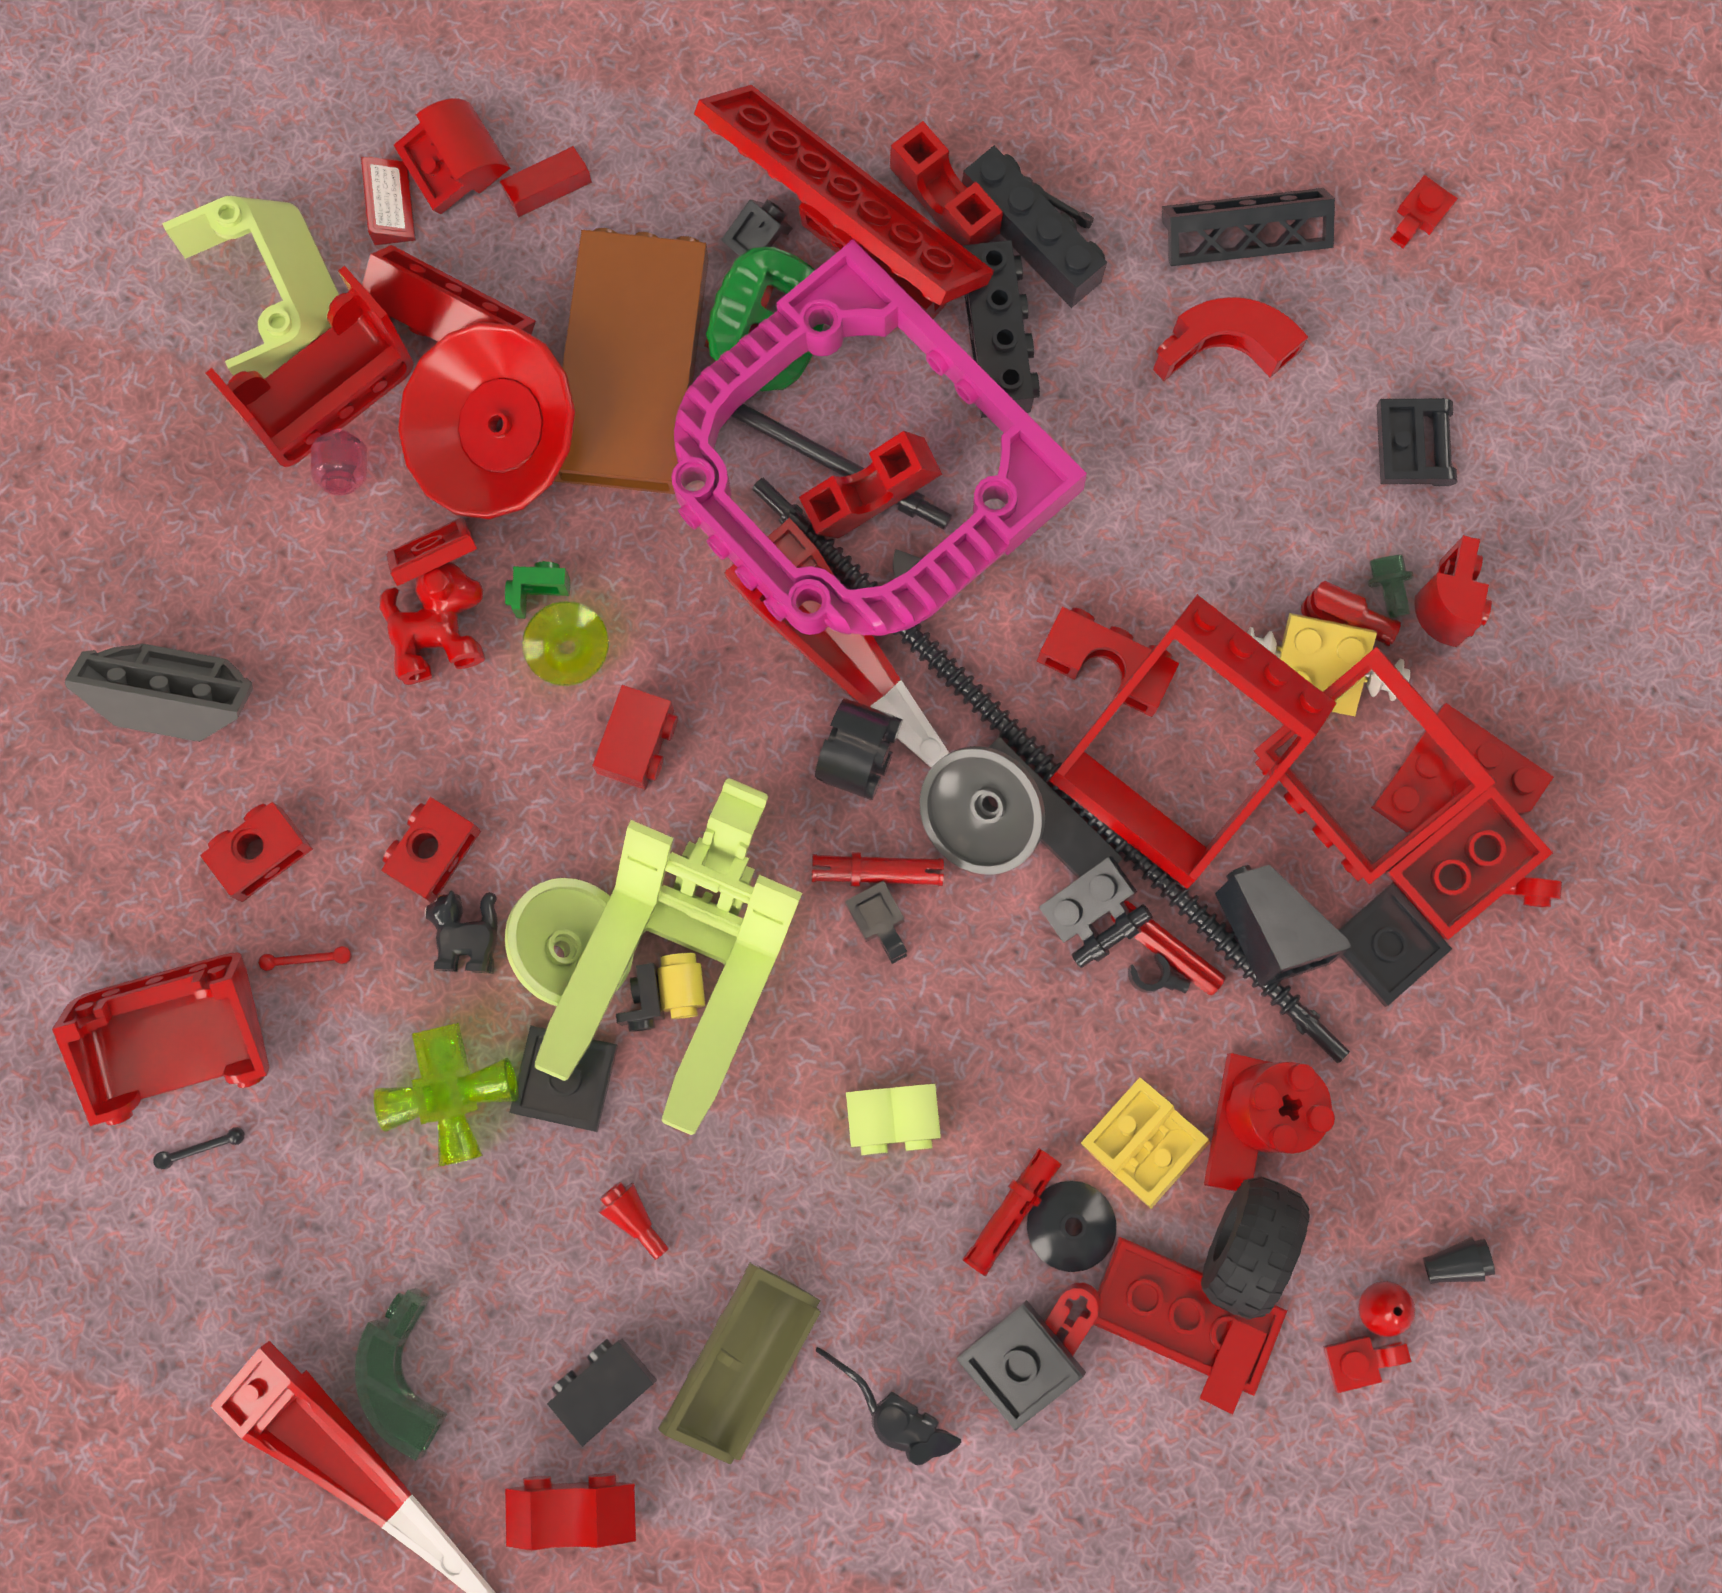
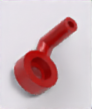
(1537, 891)

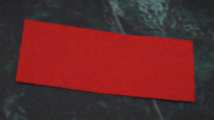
(1233, 1366)

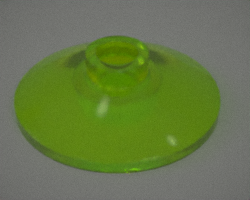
(559, 624)

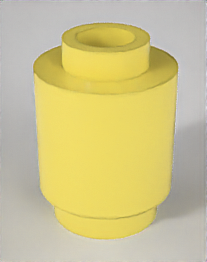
(681, 985)

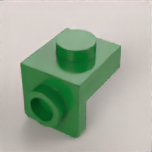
(542, 579)

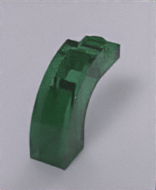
(380, 1383)

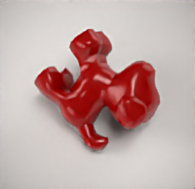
(443, 595)

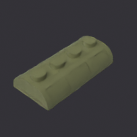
(741, 1365)

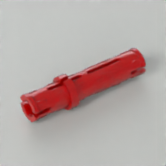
(877, 869)
(1016, 1205)

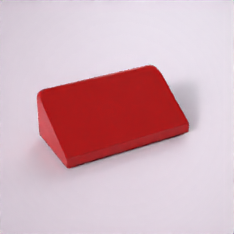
(546, 181)

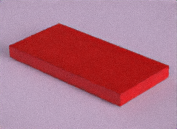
(1167, 1312)

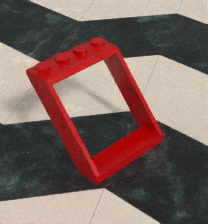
(1253, 672)

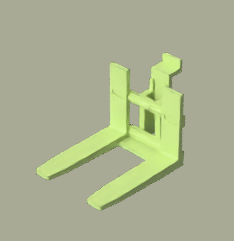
(642, 904)

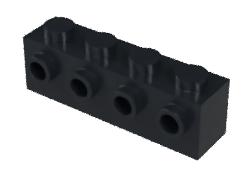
(1037, 229)
(997, 324)

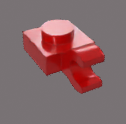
(1422, 210)
(1357, 1363)

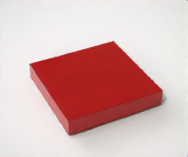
(430, 551)

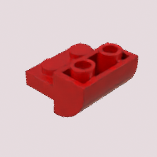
(450, 153)
(1452, 600)

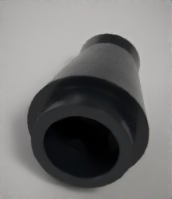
(1461, 1263)

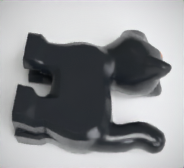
(458, 939)

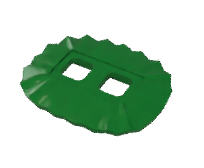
(740, 306)

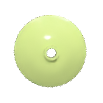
(551, 915)

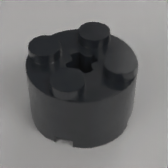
(857, 748)

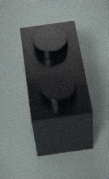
(601, 1391)

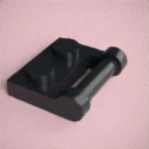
(1403, 441)

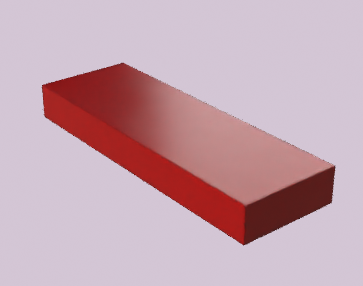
(1229, 1158)

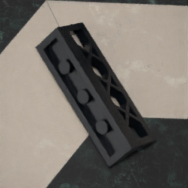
(1248, 211)

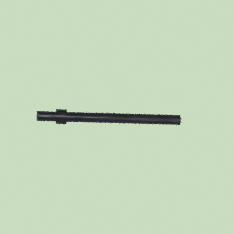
(910, 505)

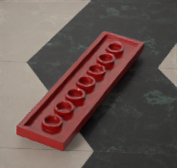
(844, 194)

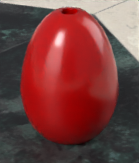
(1386, 1308)

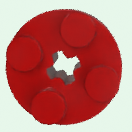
(1280, 1107)

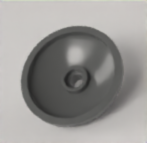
(966, 824)

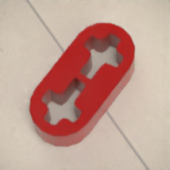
(1059, 1315)

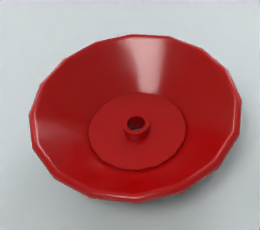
(454, 412)

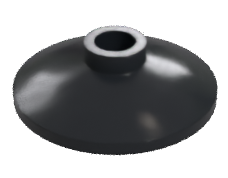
(1048, 1231)

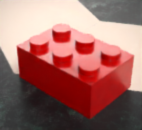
(1468, 863)

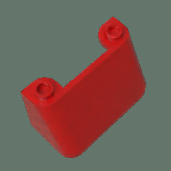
(161, 1036)

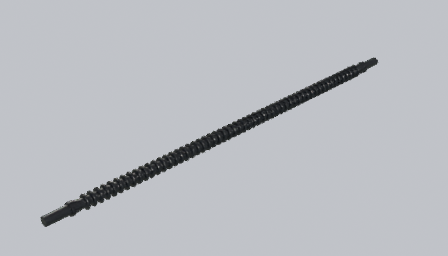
(1306, 1020)

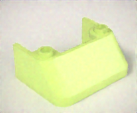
(291, 260)

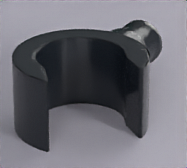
(1167, 979)

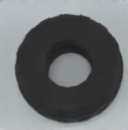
(1255, 1248)

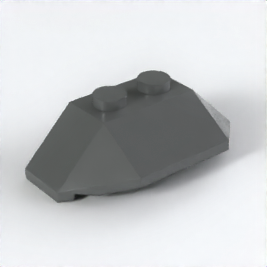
(160, 689)

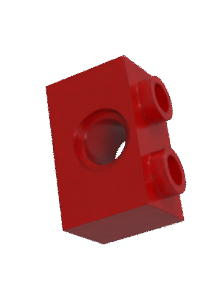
(281, 849)
(430, 875)

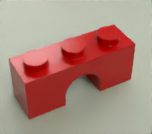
(925, 170)
(849, 501)
(1078, 639)

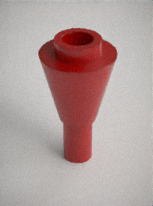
(627, 1211)

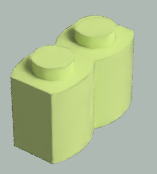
(893, 1116)

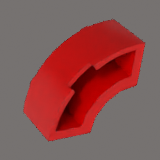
(570, 1513)

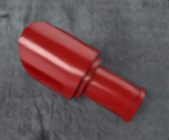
(1344, 607)

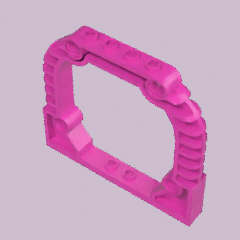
(862, 300)

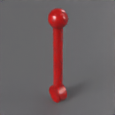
(341, 955)

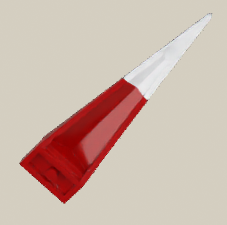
(848, 660)
(305, 1430)

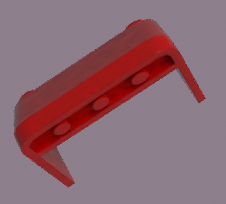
(325, 381)

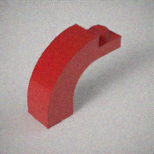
(1236, 323)

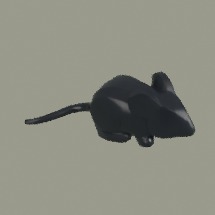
(900, 1424)

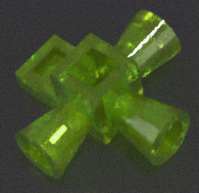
(446, 1093)

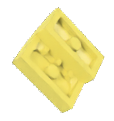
(1145, 1142)

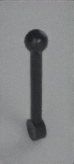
(1083, 219)
(164, 1159)

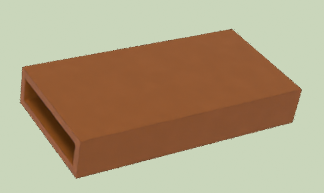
(631, 355)

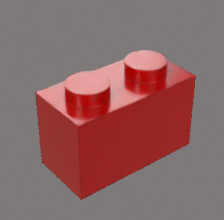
(635, 737)

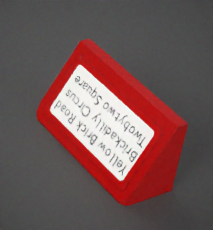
(387, 200)

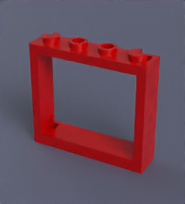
(1327, 828)

